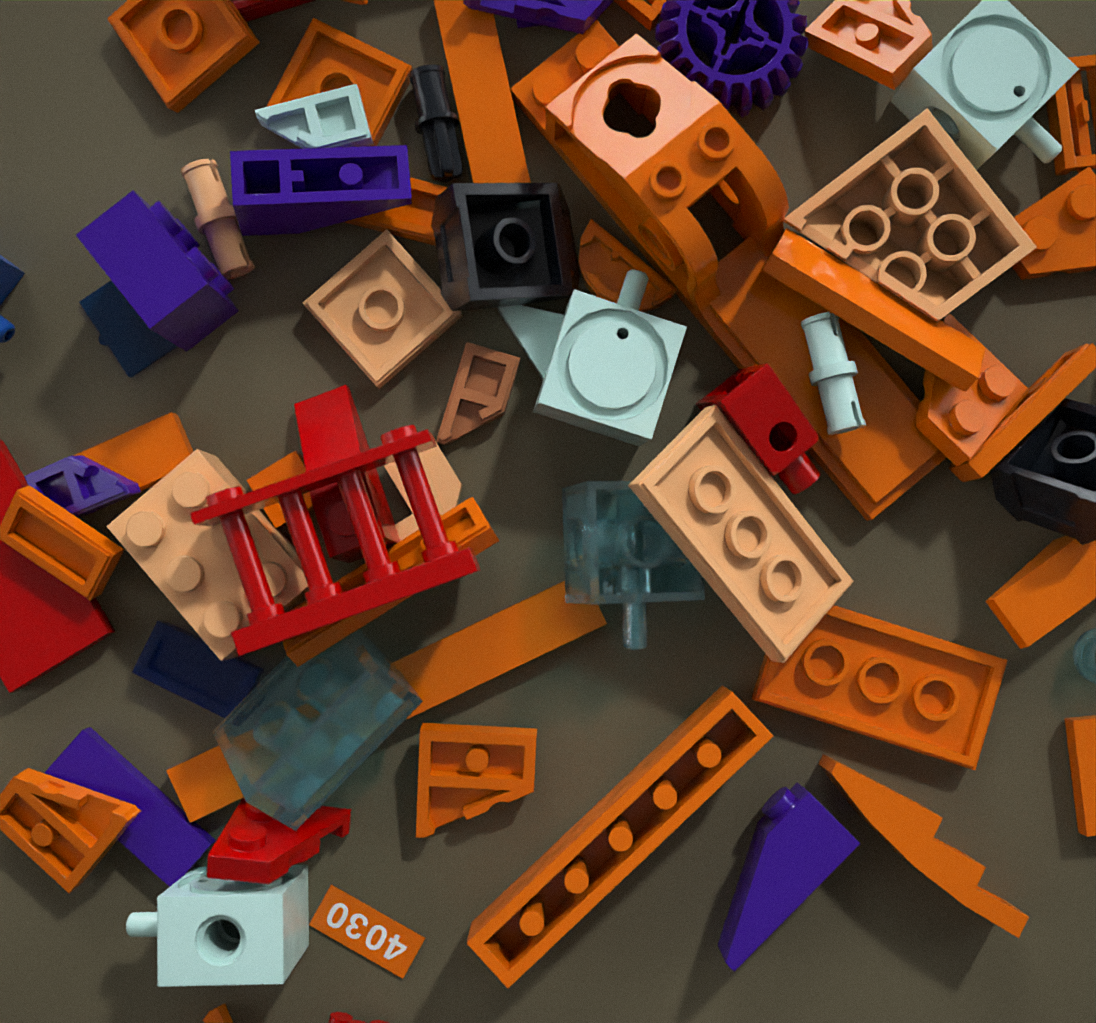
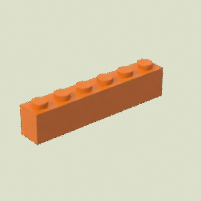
(616, 835)

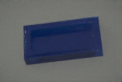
(193, 671)

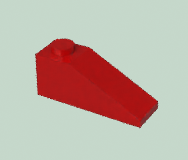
(328, 433)

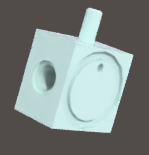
(989, 83)
(611, 365)
(227, 929)

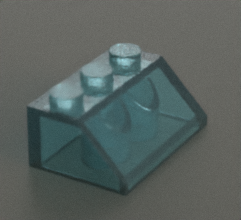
(313, 726)

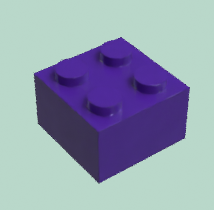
(160, 270)

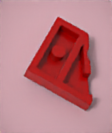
(263, 849)

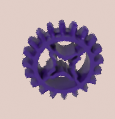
(775, 59)

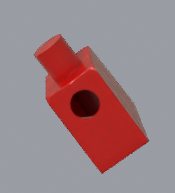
(760, 404)

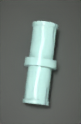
(833, 373)

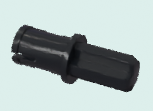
(436, 122)

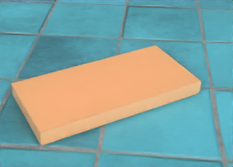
(742, 533)

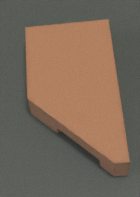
(478, 392)

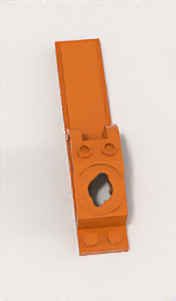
(748, 313)

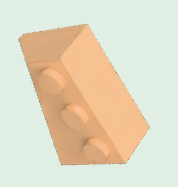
(916, 220)

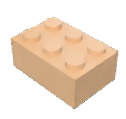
(195, 562)

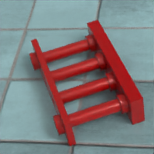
(326, 599)

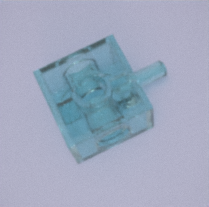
(622, 556)

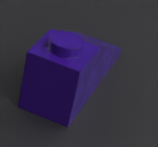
(316, 186)
(786, 861)

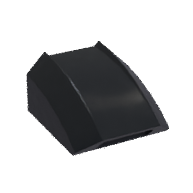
(504, 244)
(1053, 473)

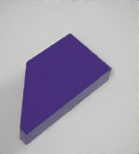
(81, 485)

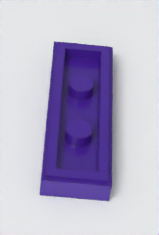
(161, 831)

